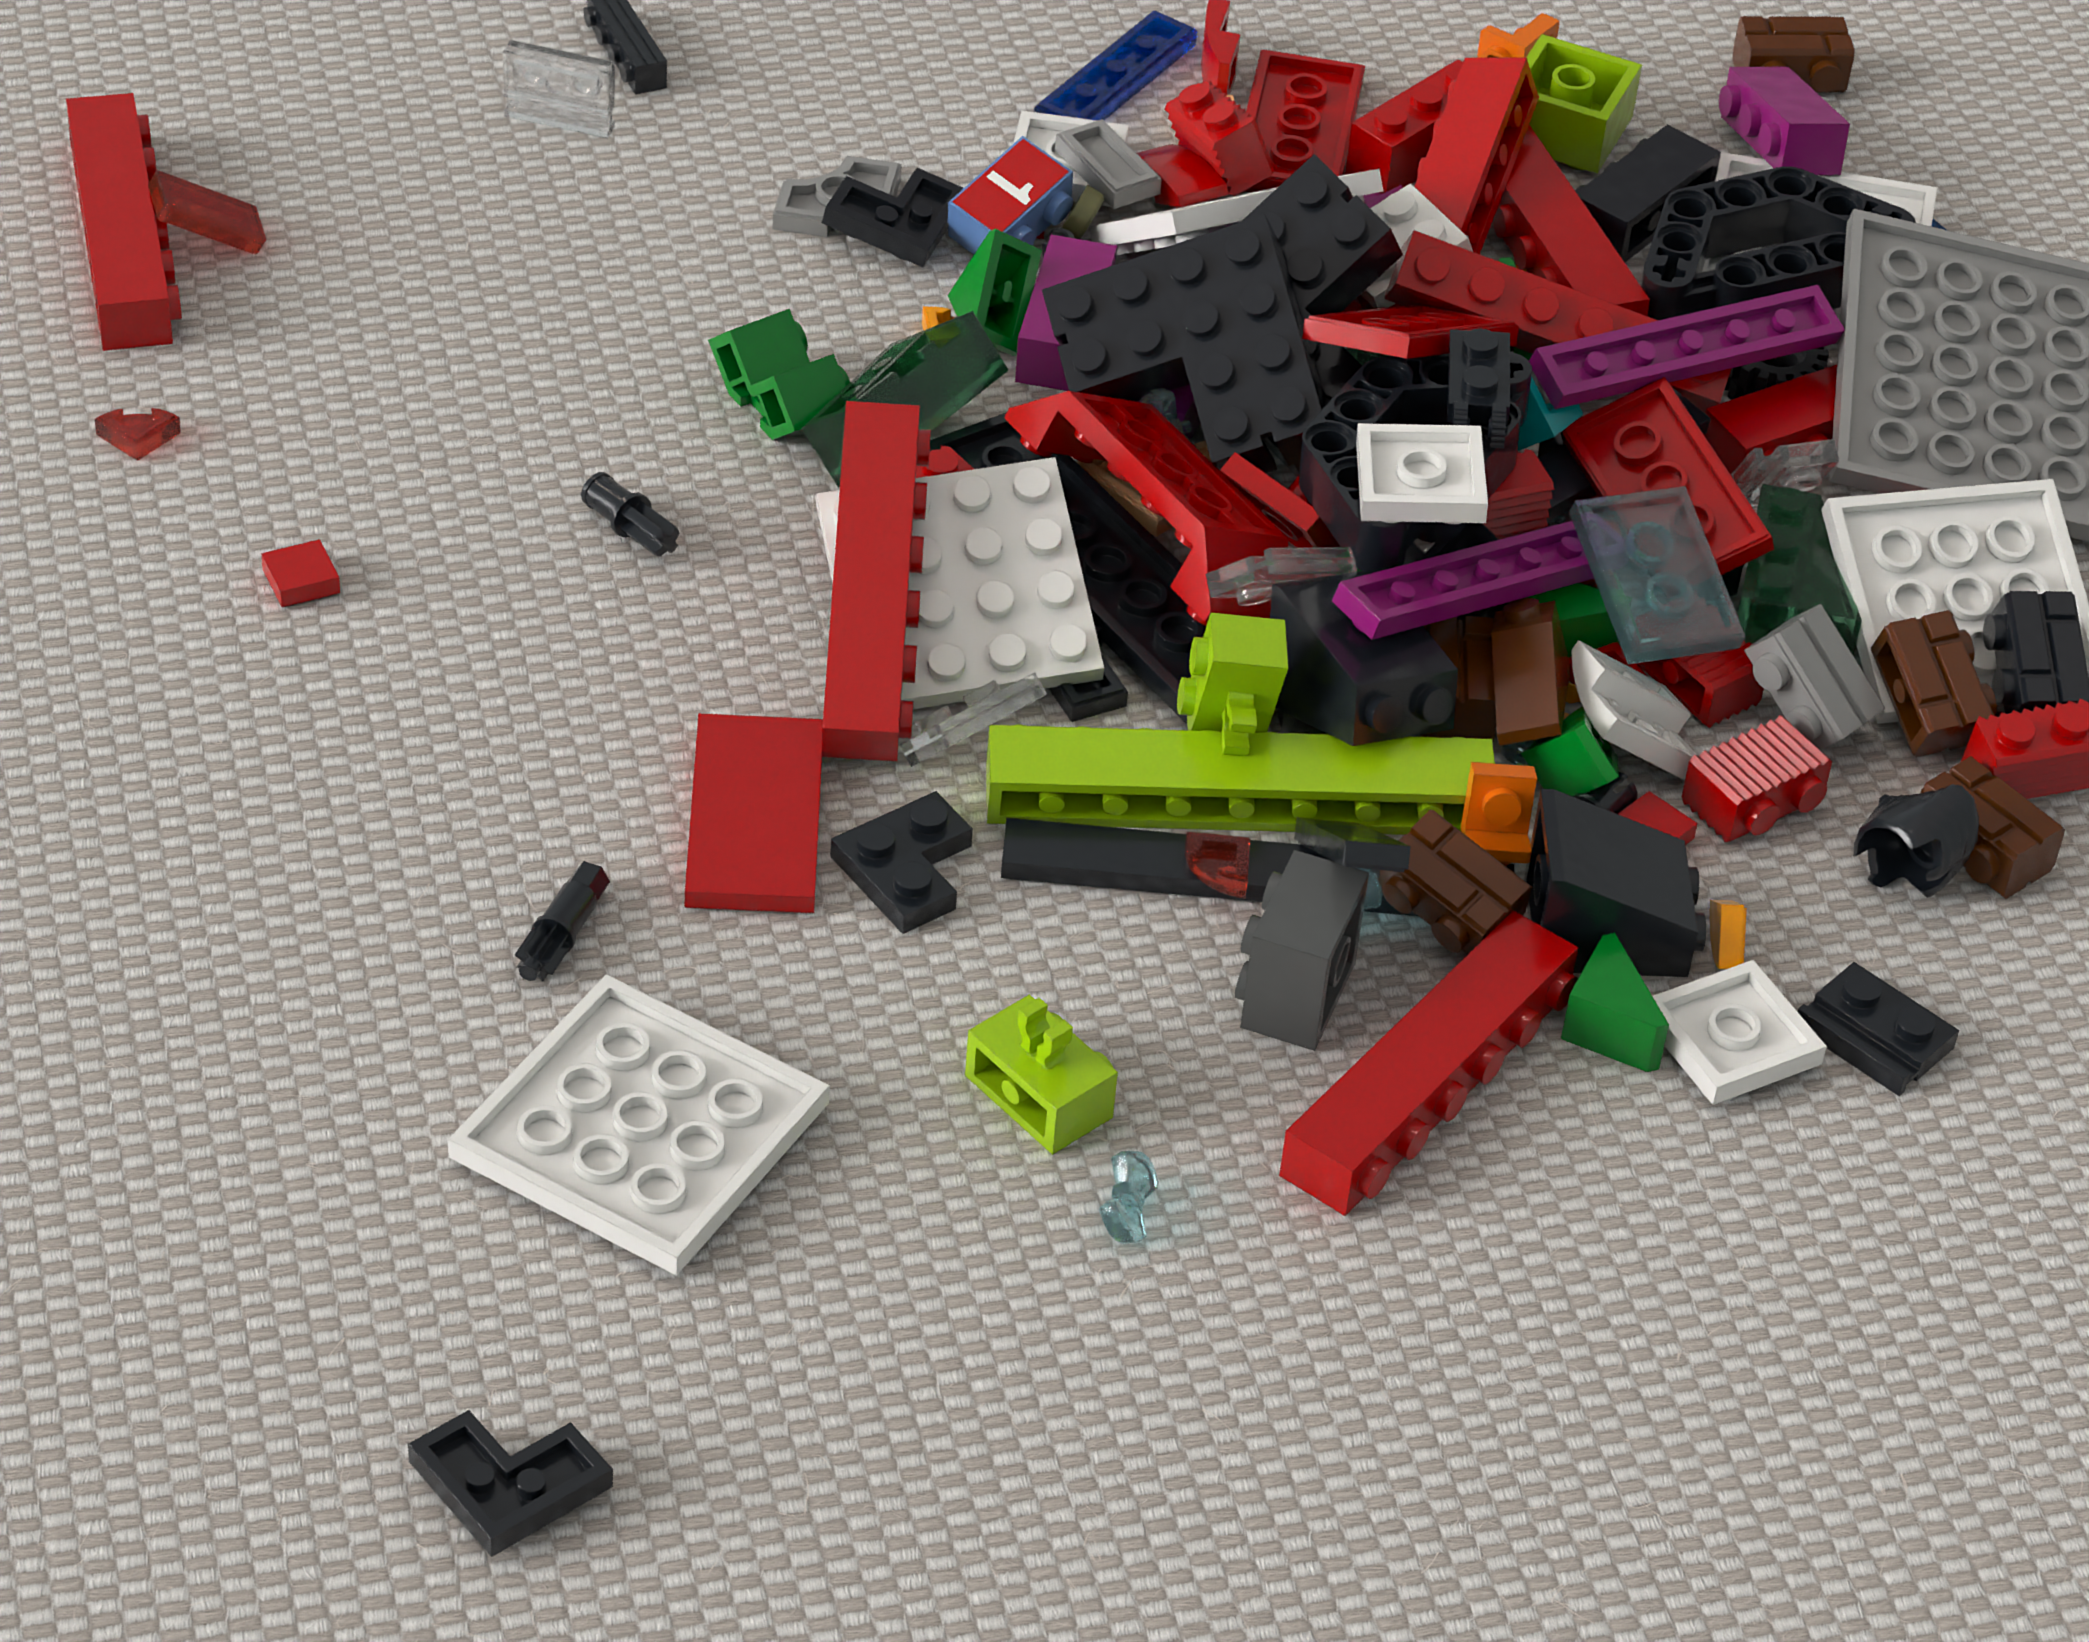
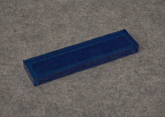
(1121, 69)

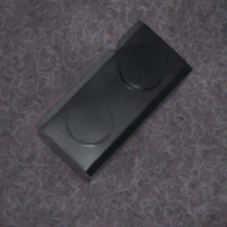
(2036, 650)

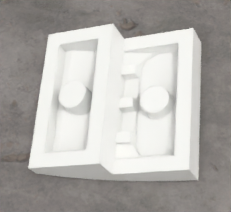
(1632, 709)

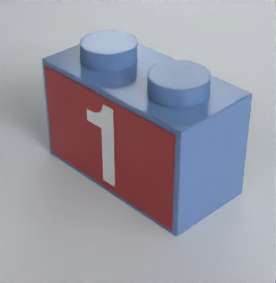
(1015, 194)

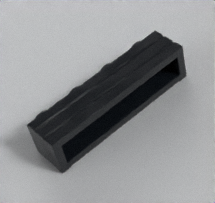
(627, 44)

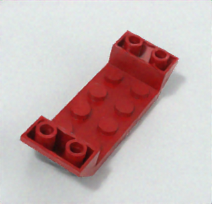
(1171, 477)

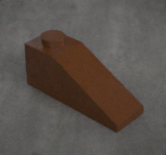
(1529, 671)

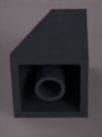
(1357, 684)
(1616, 876)

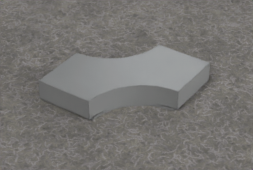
(803, 201)

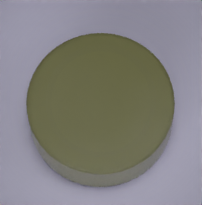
(1083, 212)

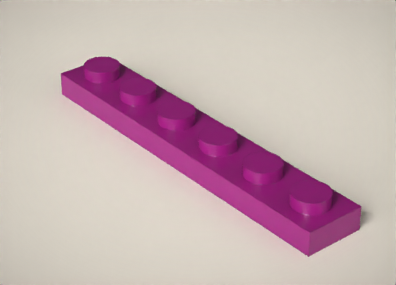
(1685, 346)
(1464, 581)

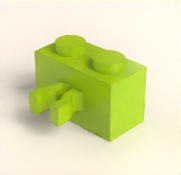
(1234, 678)
(1041, 1073)

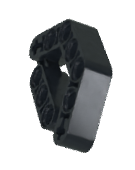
(1746, 214)
(1392, 393)

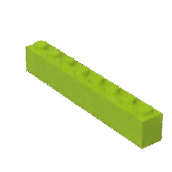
(1188, 783)

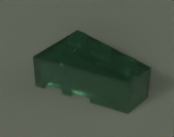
(929, 369)
(1797, 571)

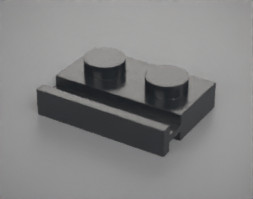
(1878, 1028)

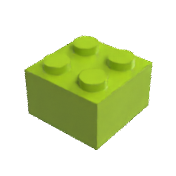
(1581, 101)

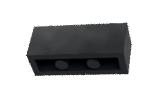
(1633, 190)

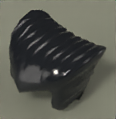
(1920, 837)

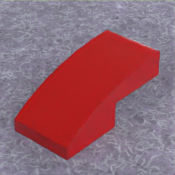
(1219, 47)
(1183, 176)

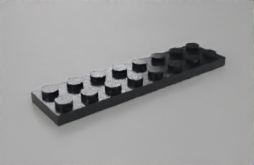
(1120, 562)

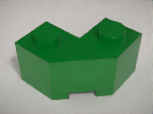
(770, 369)

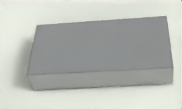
(1108, 163)

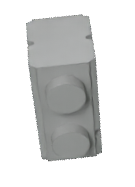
(1814, 678)

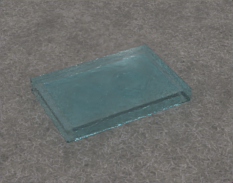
(1657, 575)

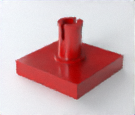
(1282, 506)

